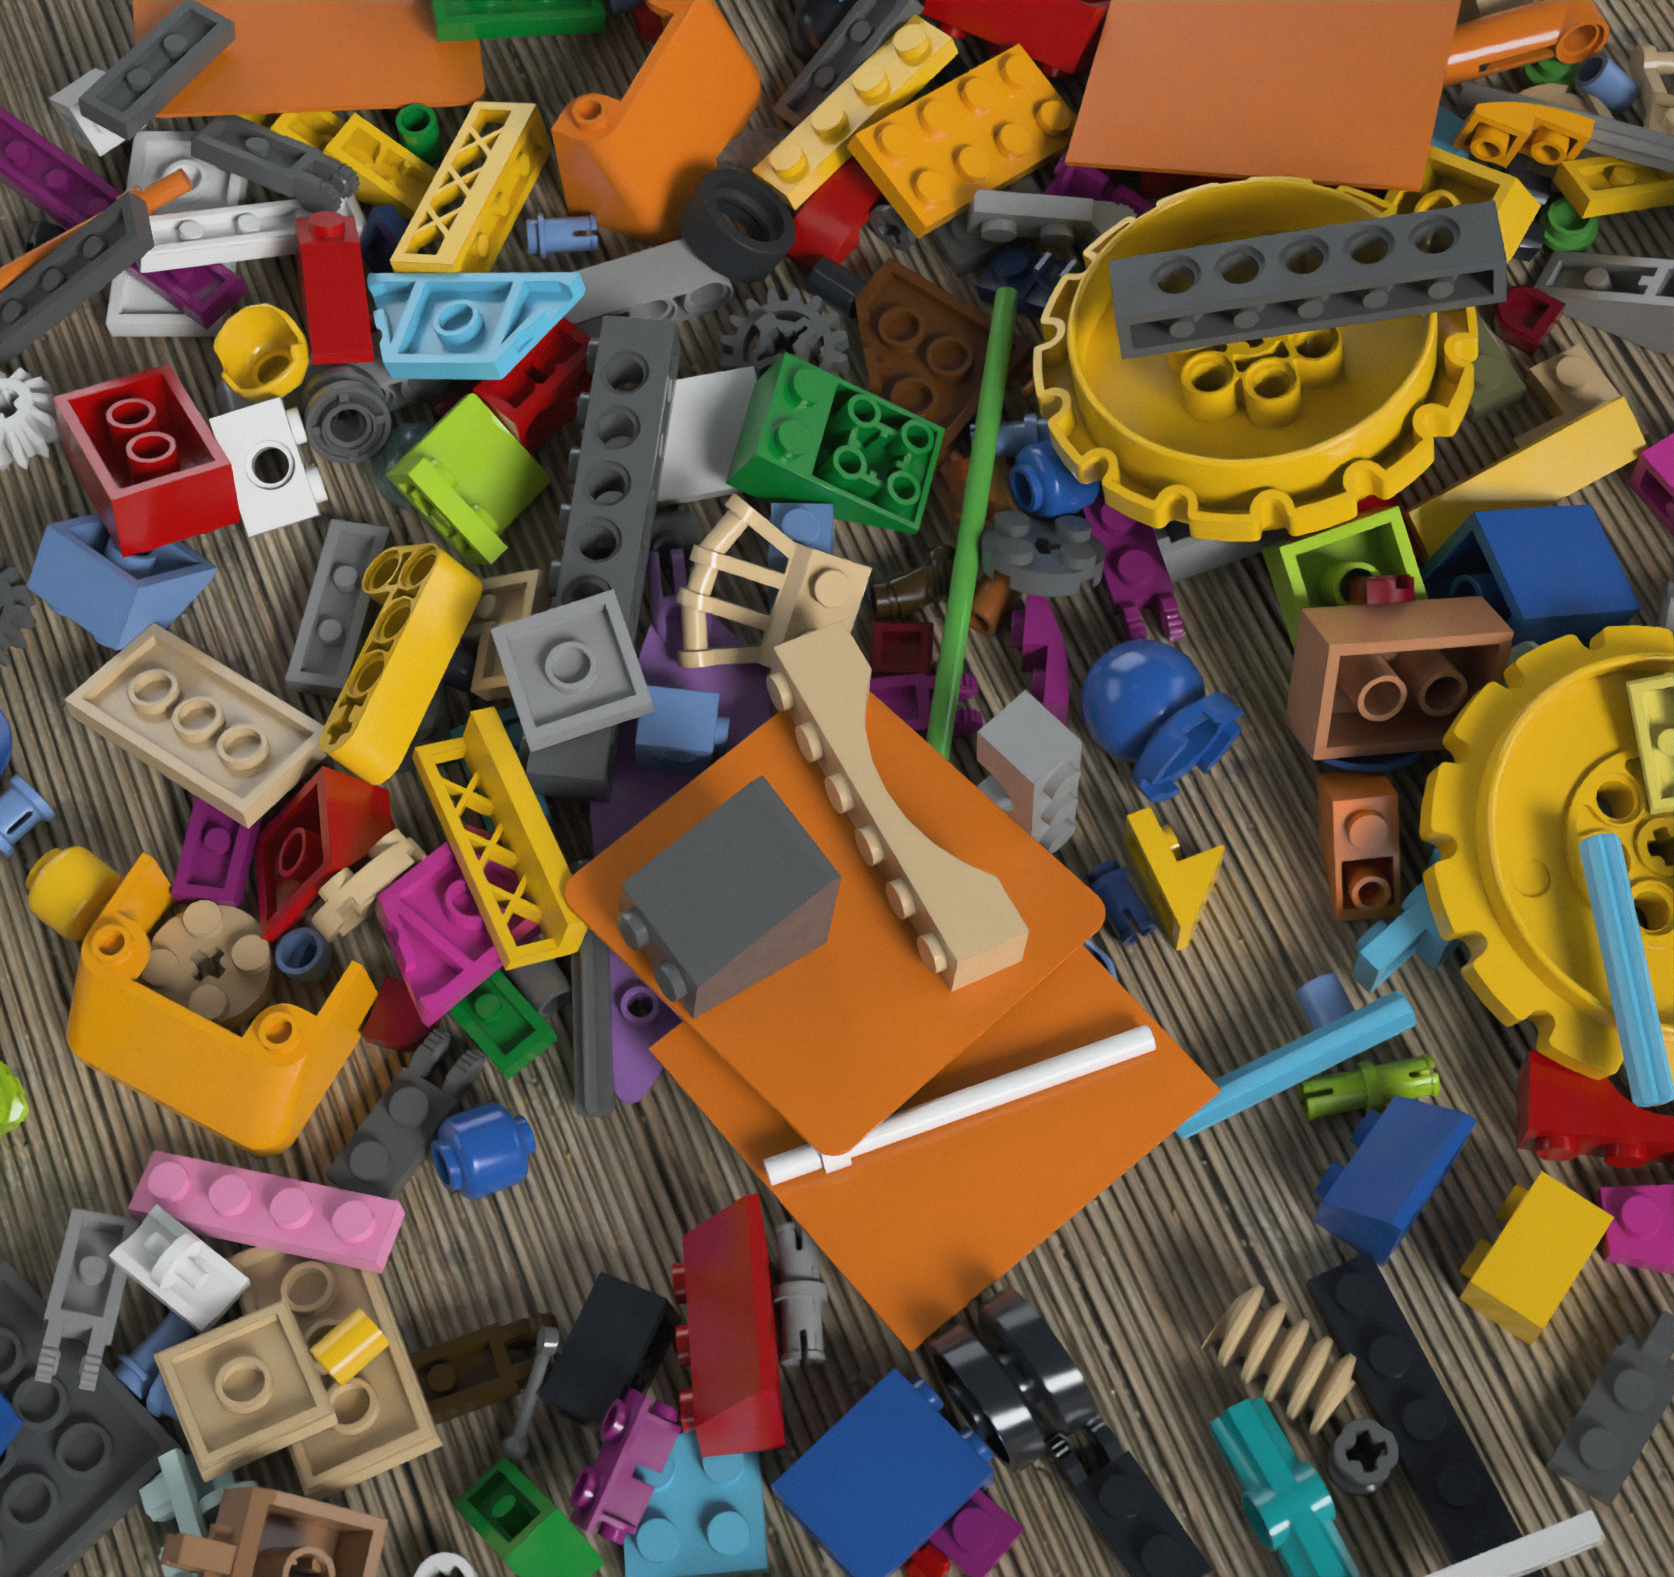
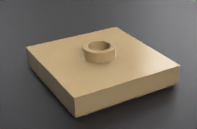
(245, 1390)

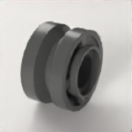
(351, 438)

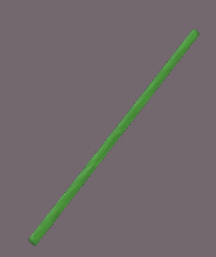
(972, 522)

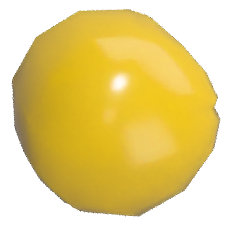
(262, 353)

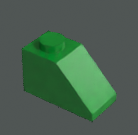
(525, 1526)

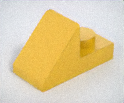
(1176, 888)

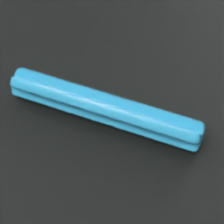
(1626, 970)
(1303, 1059)

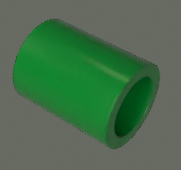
(420, 132)

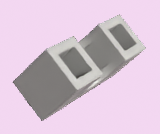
(1032, 769)

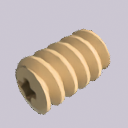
(1283, 1357)

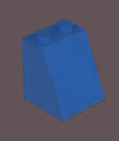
(1538, 569)

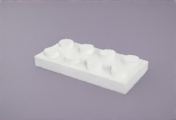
(132, 306)

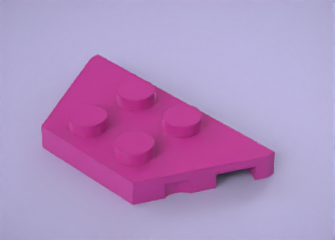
(440, 931)

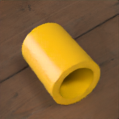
(349, 1347)

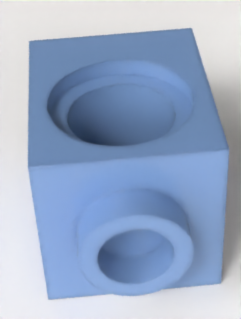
(680, 731)

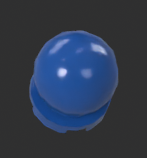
(1153, 711)

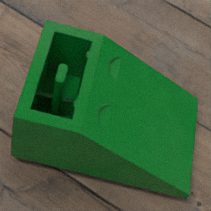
(835, 445)

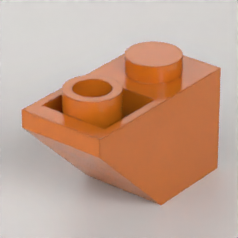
(1360, 843)

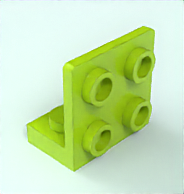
(470, 479)

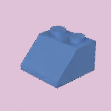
(113, 595)

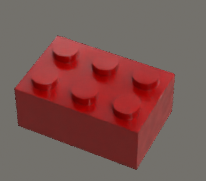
(147, 460)

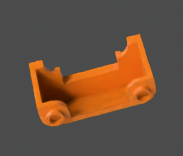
(652, 149)

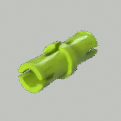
(1368, 1086)

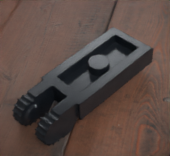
(1127, 1509)

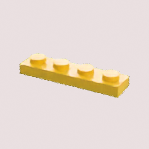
(865, 97)

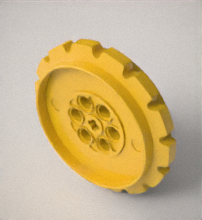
(1251, 427)
(1513, 833)

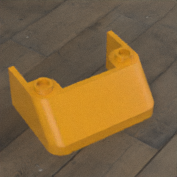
(240, 1088)

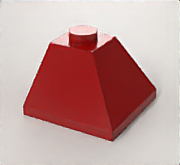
(313, 839)

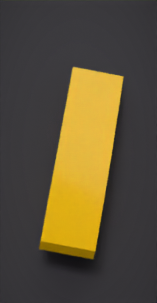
(385, 168)

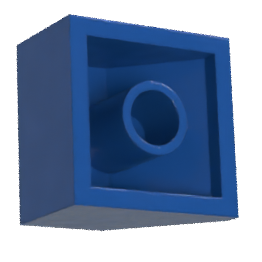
(1391, 1174)

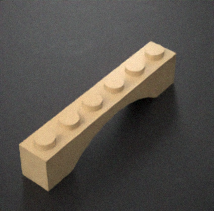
(957, 910)

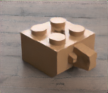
(280, 1535)

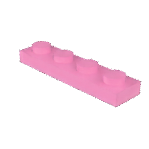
(270, 1211)

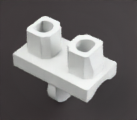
(180, 1270)

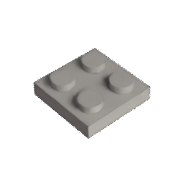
(572, 670)

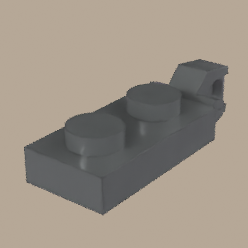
(1618, 1413)

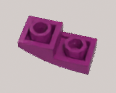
(1043, 654)

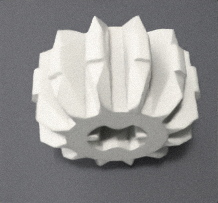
(26, 418)

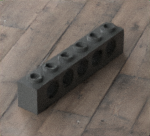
(1309, 280)

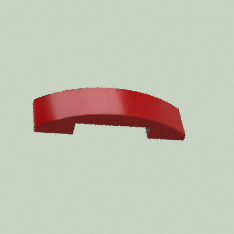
(834, 215)

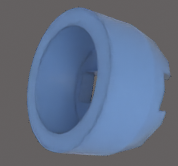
(298, 956)

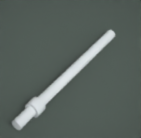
(969, 1102)

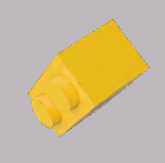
(1535, 1256)

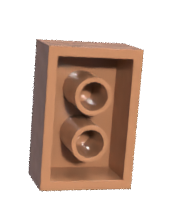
(1391, 673)

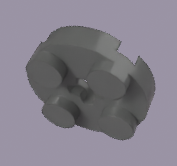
(1042, 554)

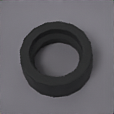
(724, 246)

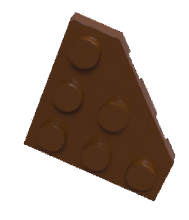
(927, 350)

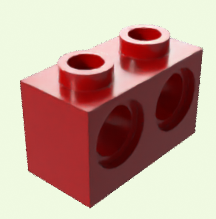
(542, 387)

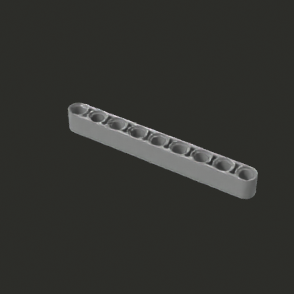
(648, 284)

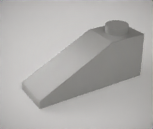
(1616, 294)

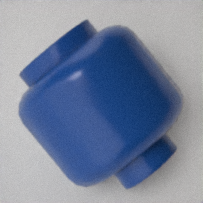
(1046, 486)
(482, 1150)

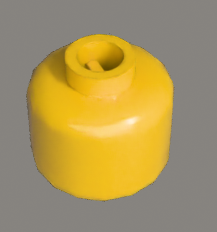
(70, 890)

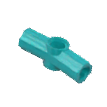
(1280, 1494)

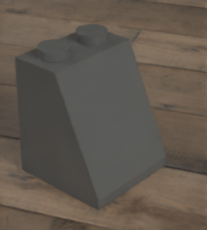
(730, 901)

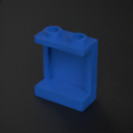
(884, 1478)

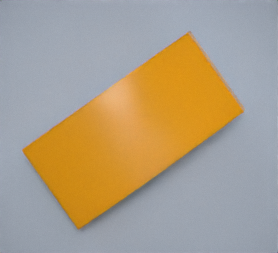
(1542, 132)

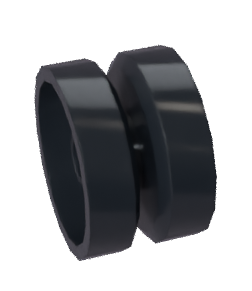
(1012, 1379)

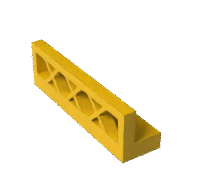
(491, 193)
(520, 826)

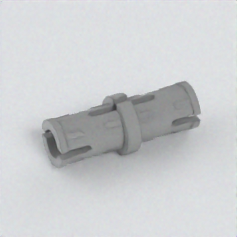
(800, 1297)

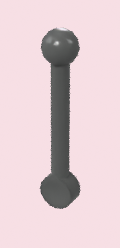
(516, 1444)

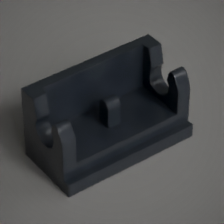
(610, 1348)

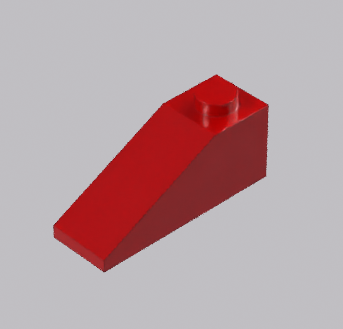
(332, 289)

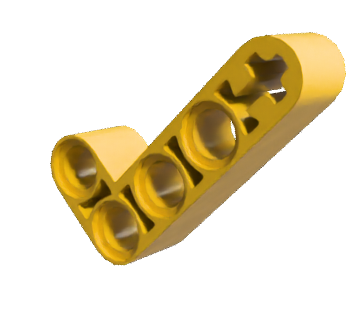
(421, 622)

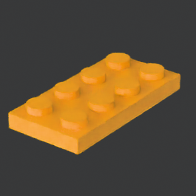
(965, 138)

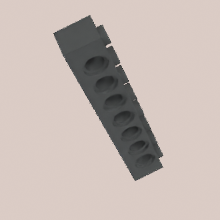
(625, 352)

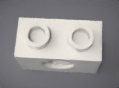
(247, 434)

